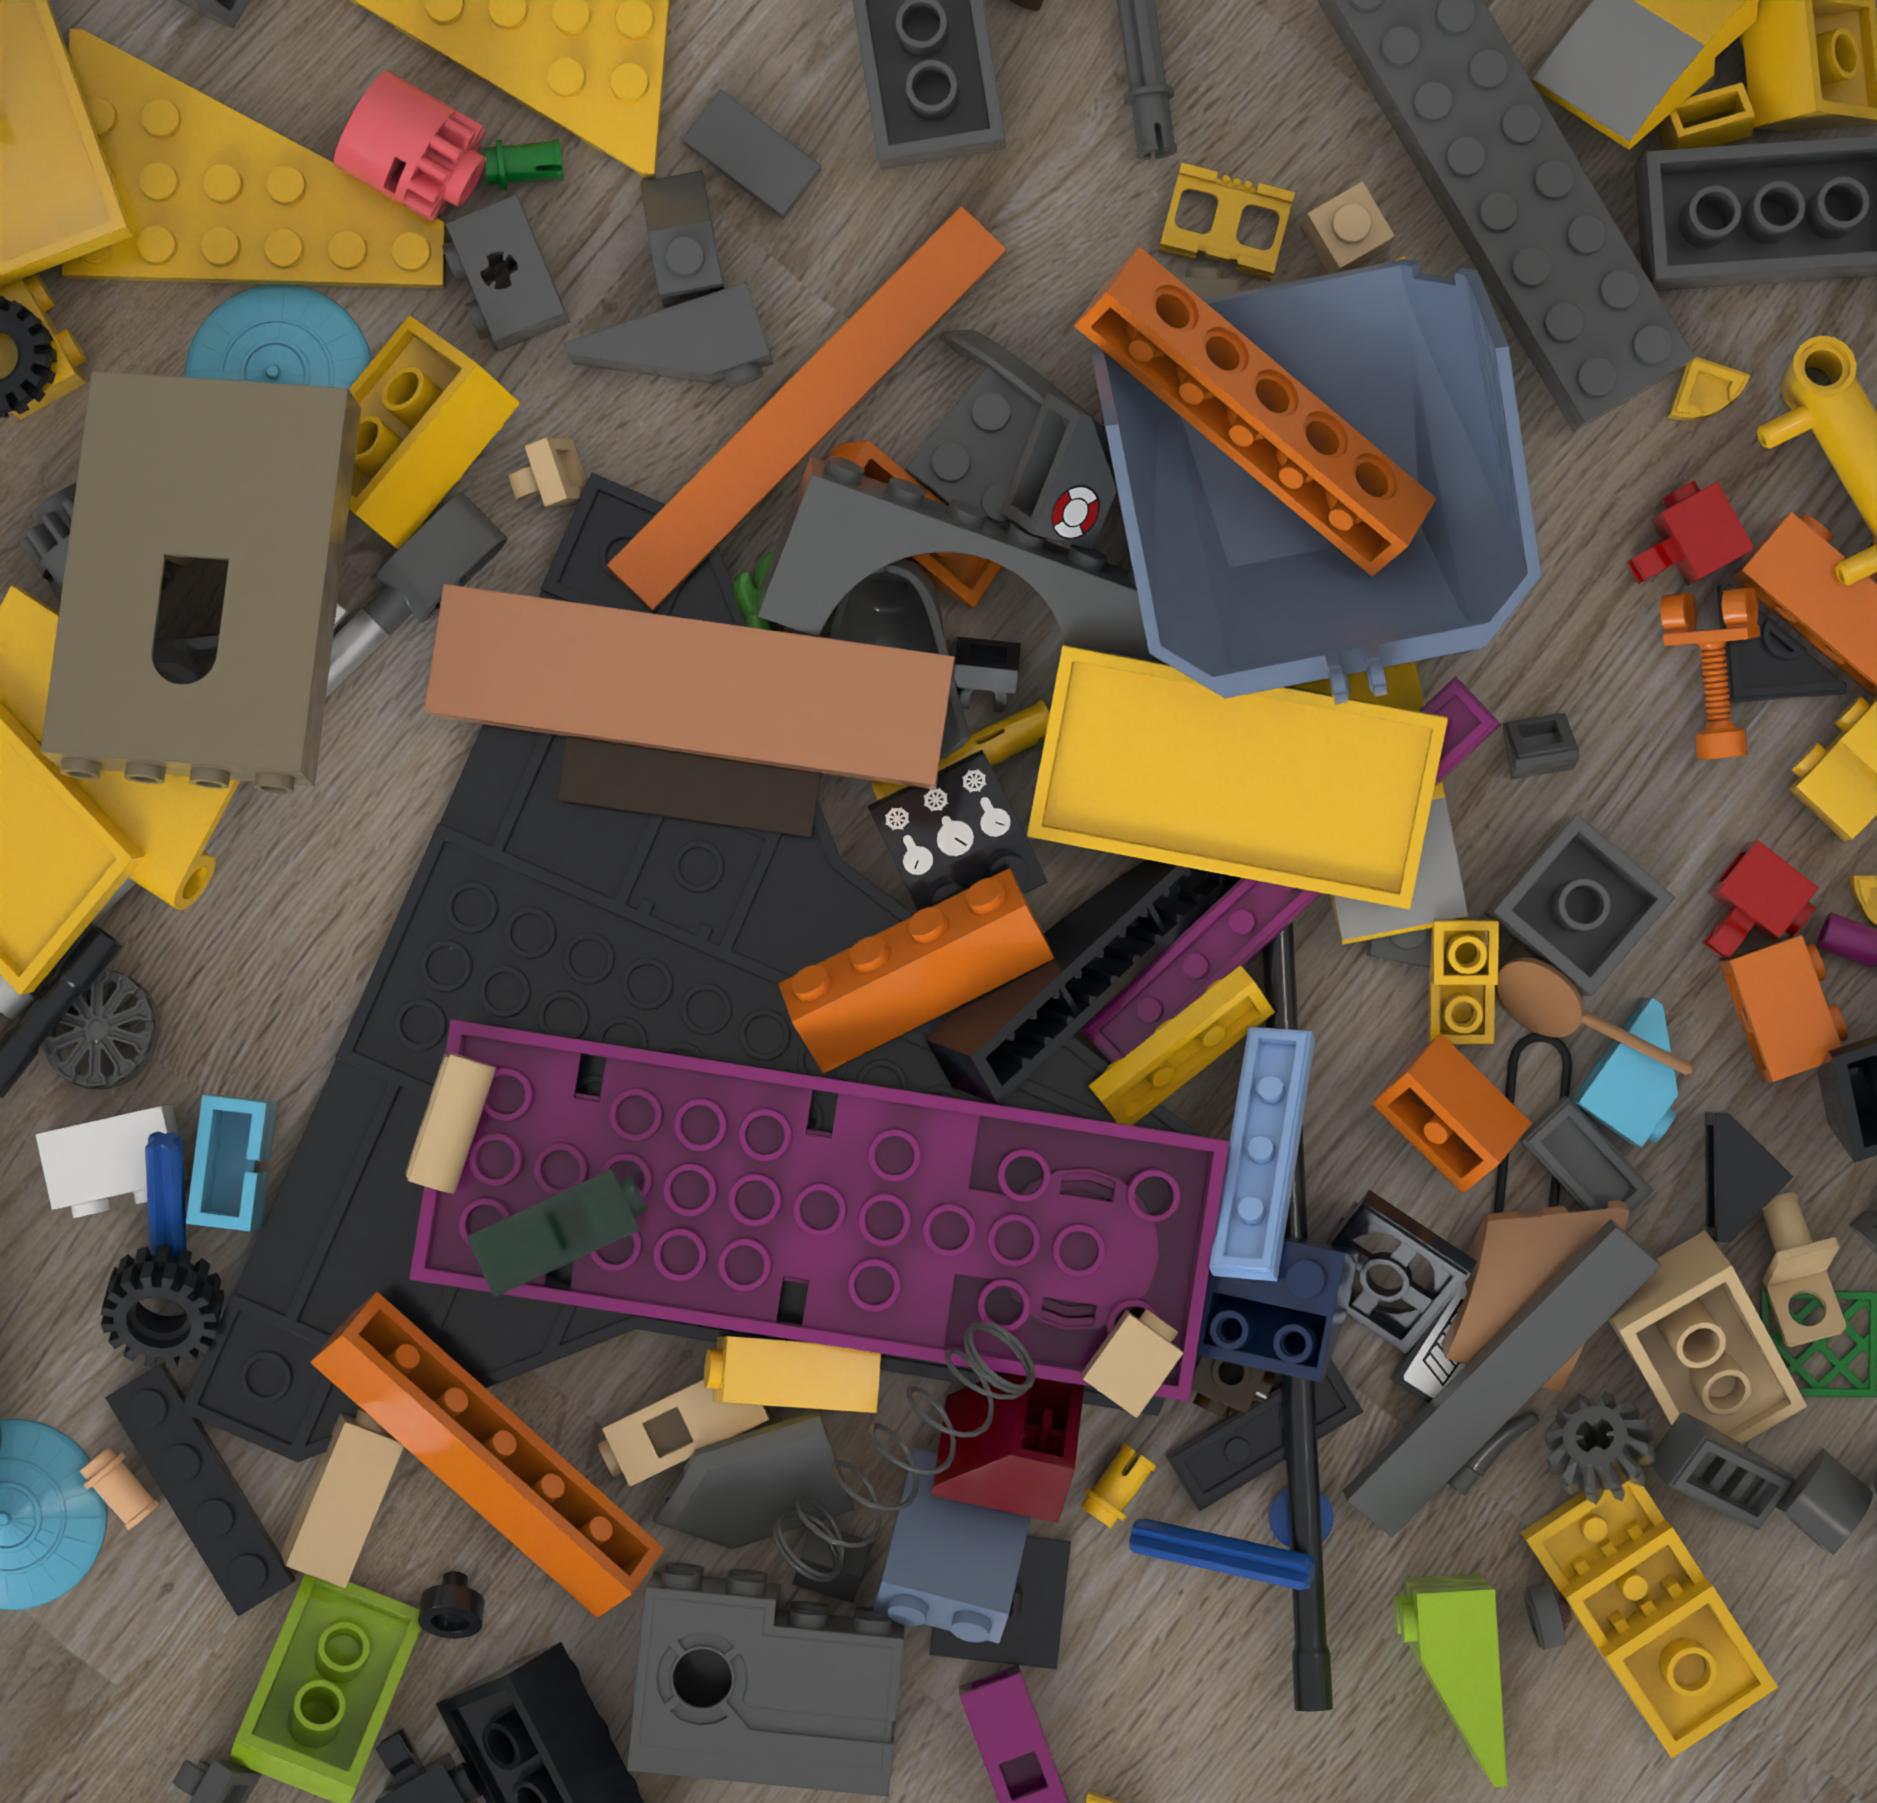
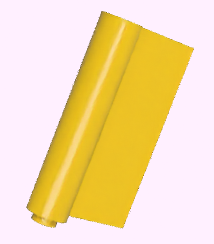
(163, 820)

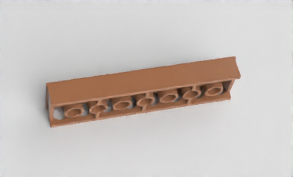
(690, 686)

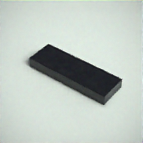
(1255, 1441)

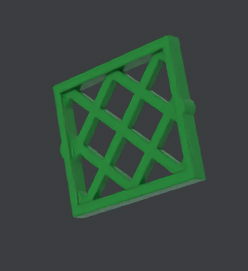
(1868, 1344)

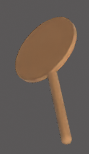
(1552, 1006)

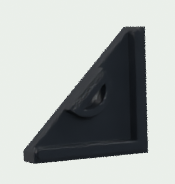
(1773, 665)

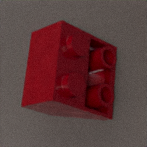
(1024, 1455)

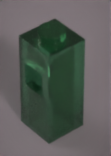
(558, 1230)

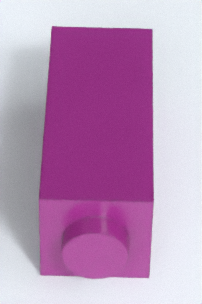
(1012, 1739)

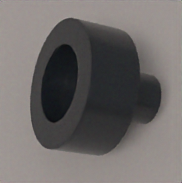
(451, 1608)

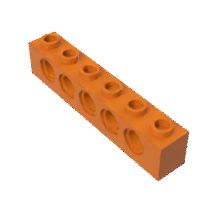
(1256, 412)

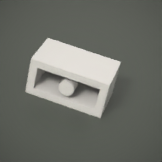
(101, 1159)

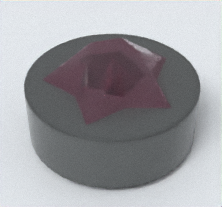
(1547, 1615)

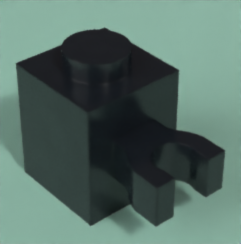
(433, 1783)

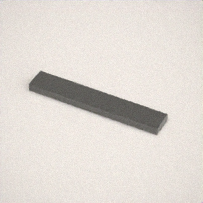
(1501, 1378)

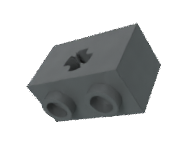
(499, 236)

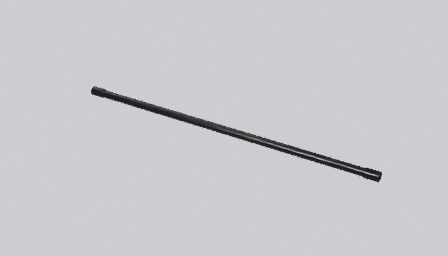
(1310, 1654)

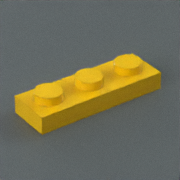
(1182, 1047)

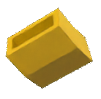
(1708, 106)

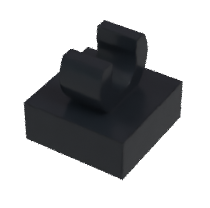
(987, 667)

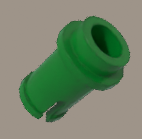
(523, 163)

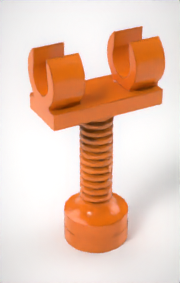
(1679, 620)

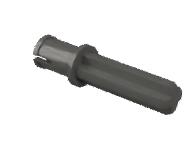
(1146, 79)

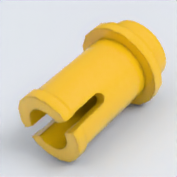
(1115, 1490)

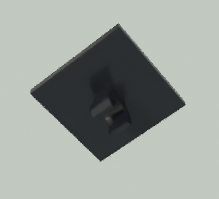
(1034, 1616)

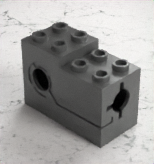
(760, 1689)

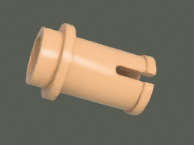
(118, 1487)

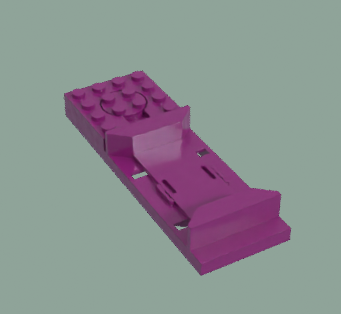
(894, 1220)

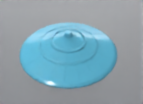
(279, 338)
(46, 1515)

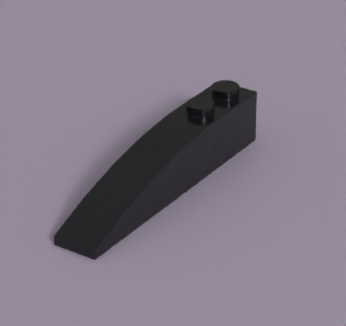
(1097, 952)

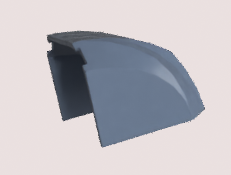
(1250, 589)

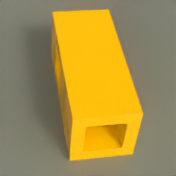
(792, 1375)

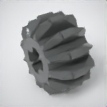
(1590, 1466)

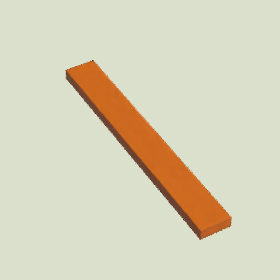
(806, 409)

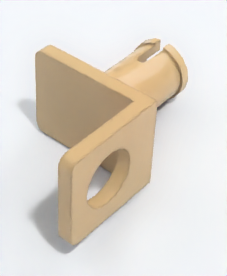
(1798, 1269)

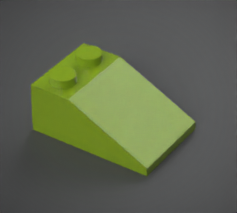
(1455, 1640)
(327, 1688)

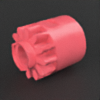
(411, 147)

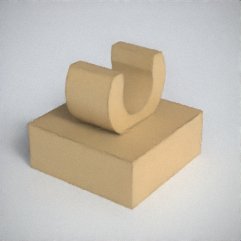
(553, 473)

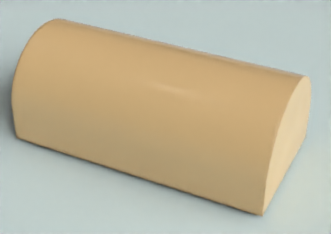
(449, 1122)

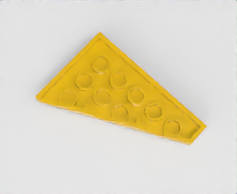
(570, 61)
(233, 198)

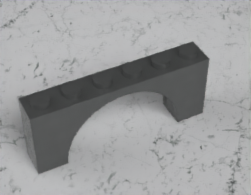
(855, 525)

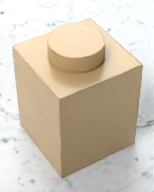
(1348, 230)
(1133, 1361)

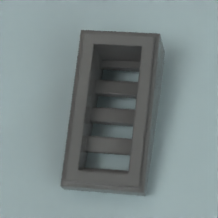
(1691, 1447)

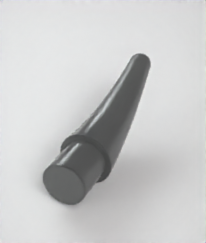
(1481, 1461)

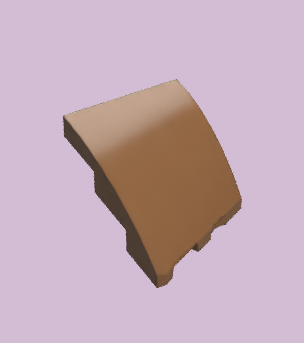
(1514, 1262)

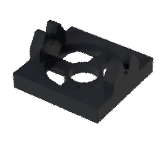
(1450, 1267)

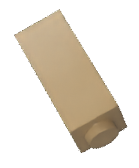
(672, 1429)
(342, 1499)

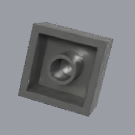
(1580, 904)

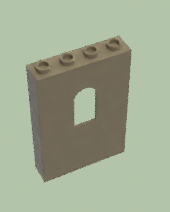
(204, 475)

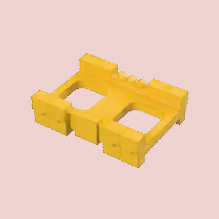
(1221, 241)

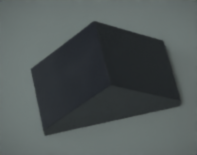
(1738, 1176)

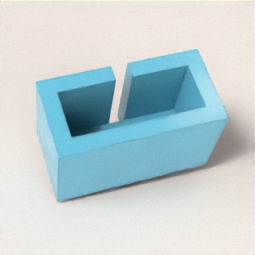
(224, 1179)

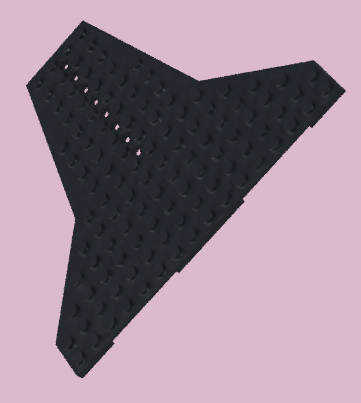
(569, 931)

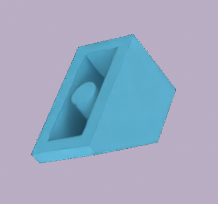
(1629, 1089)

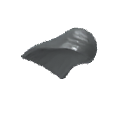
(901, 611)

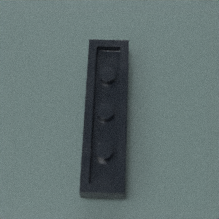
(200, 1489)

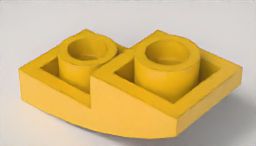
(1463, 980)

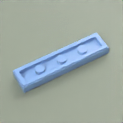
(1262, 1154)

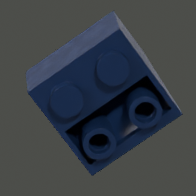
(1282, 1323)

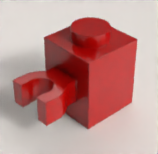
(1697, 535)
(1760, 895)

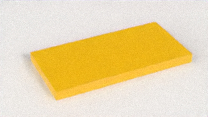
(52, 167)
(1238, 784)
(55, 859)

